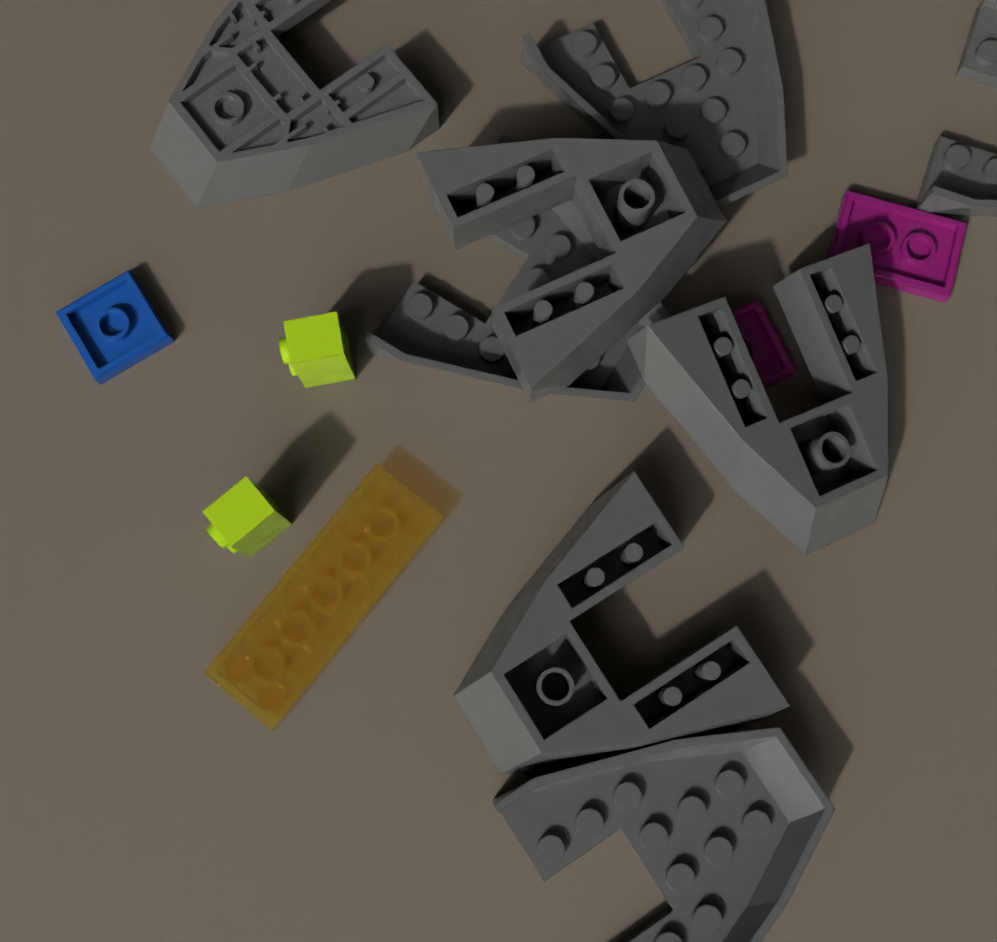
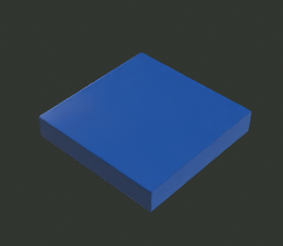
(114, 327)

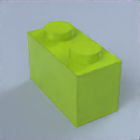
(317, 350)
(245, 518)

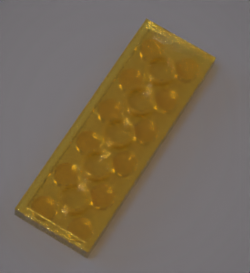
(324, 597)

